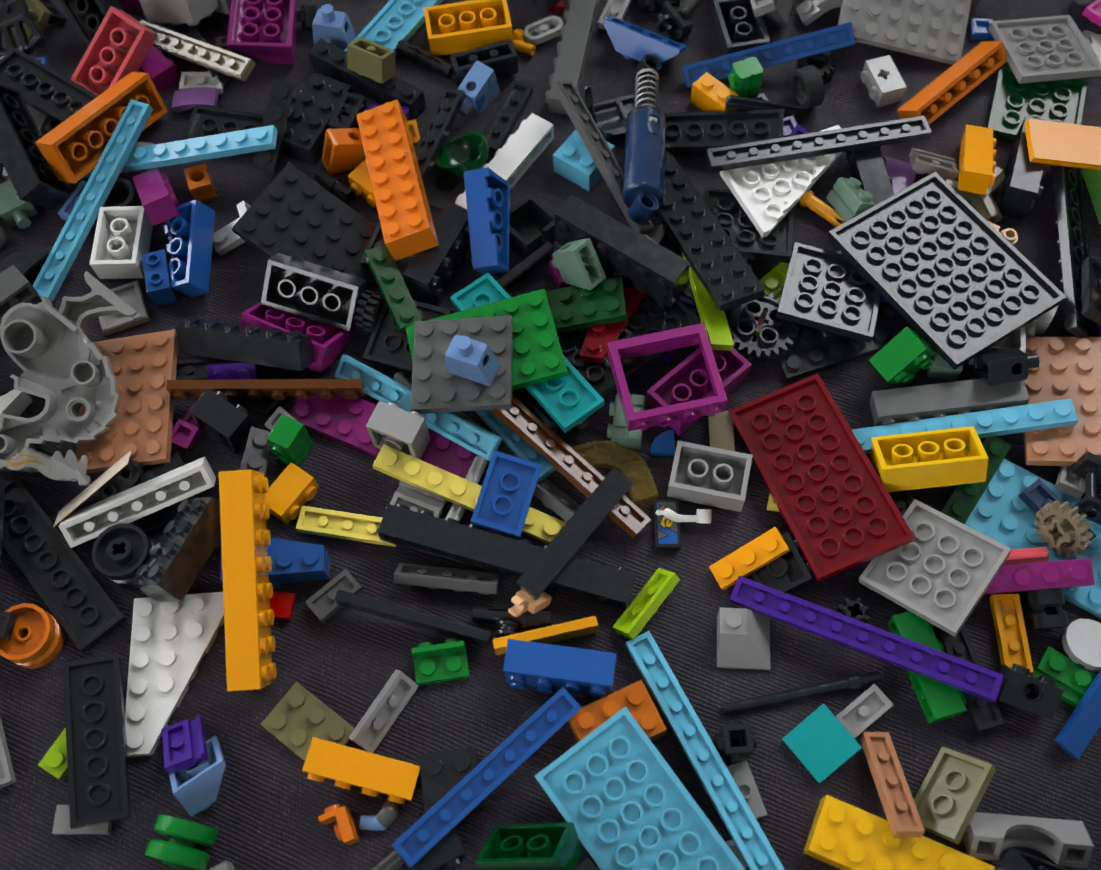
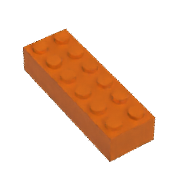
(80, 140)

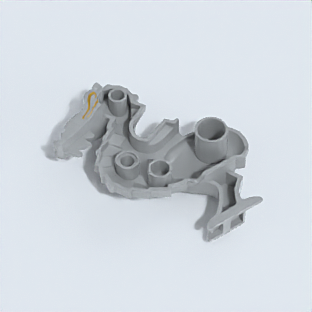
(66, 372)

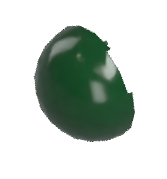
(463, 154)

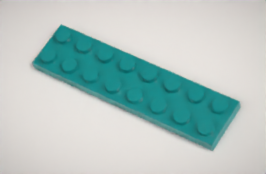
(565, 398)

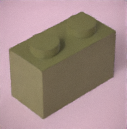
(371, 60)

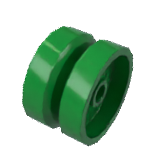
(180, 848)

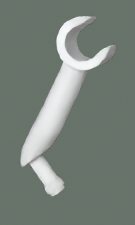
(701, 516)

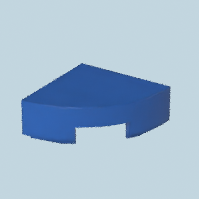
(663, 444)

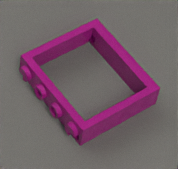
(657, 343)

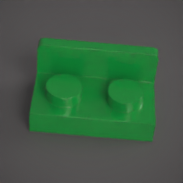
(440, 662)

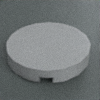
(1083, 643)

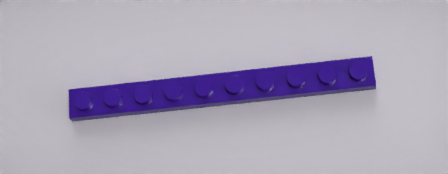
(868, 639)

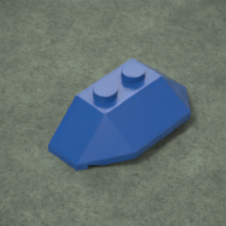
(636, 42)

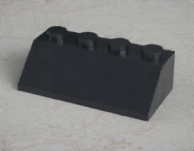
(88, 15)

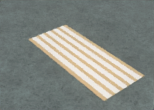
(93, 487)

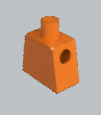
(342, 150)

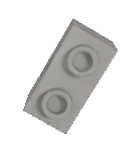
(883, 81)

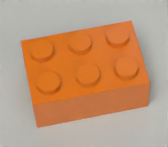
(634, 698)

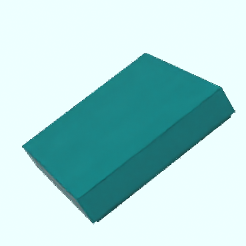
(821, 743)

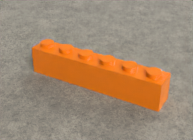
(955, 82)

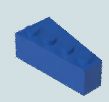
(488, 220)
(191, 248)
(295, 562)

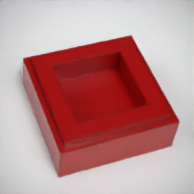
(283, 605)

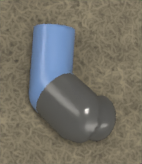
(382, 820)

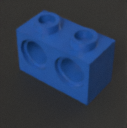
(158, 278)

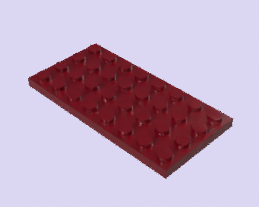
(820, 478)

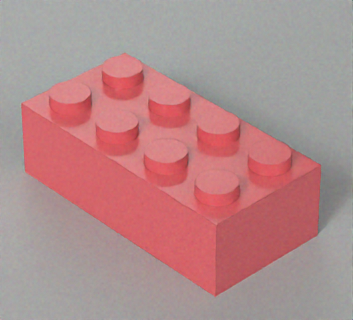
(113, 52)

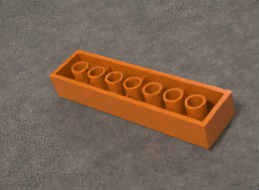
(396, 181)

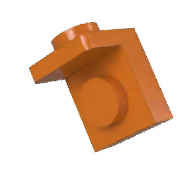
(345, 826)

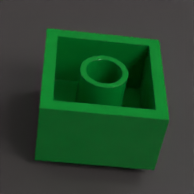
(903, 357)

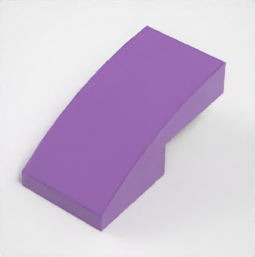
(188, 97)

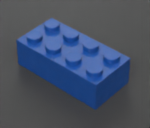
(557, 666)

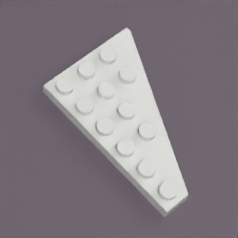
(774, 188)
(163, 659)

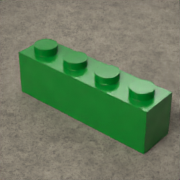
(936, 699)

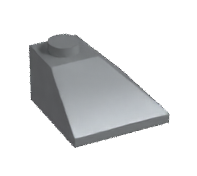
(743, 639)

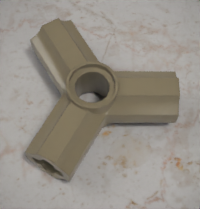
(983, 203)

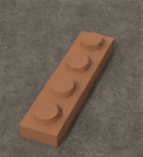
(891, 785)

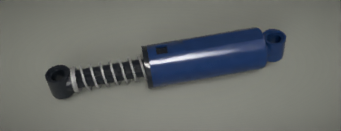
(645, 145)

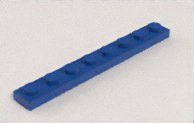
(774, 53)
(485, 777)

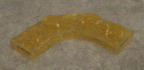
(626, 461)

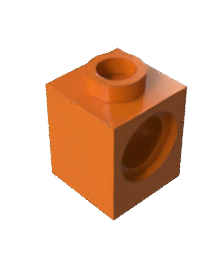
(200, 182)

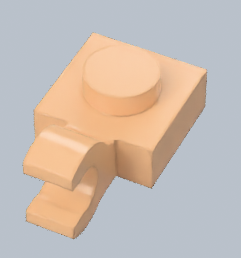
(525, 602)

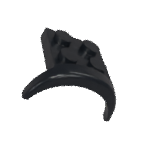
(610, 114)

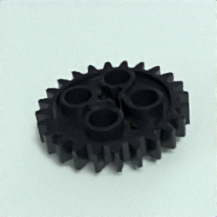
(781, 333)

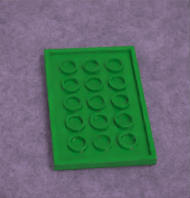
(535, 339)

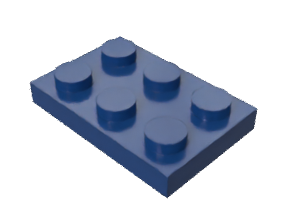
(506, 494)

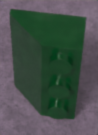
(531, 847)

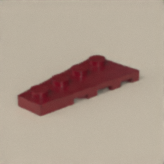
(597, 337)

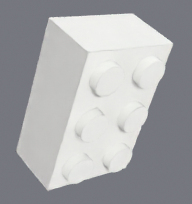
(120, 241)

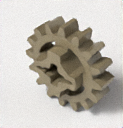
(1063, 528)

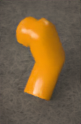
(520, 43)

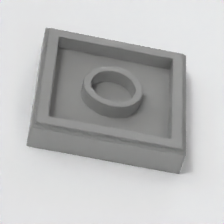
(133, 296)

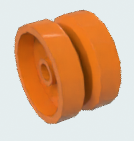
(35, 637)

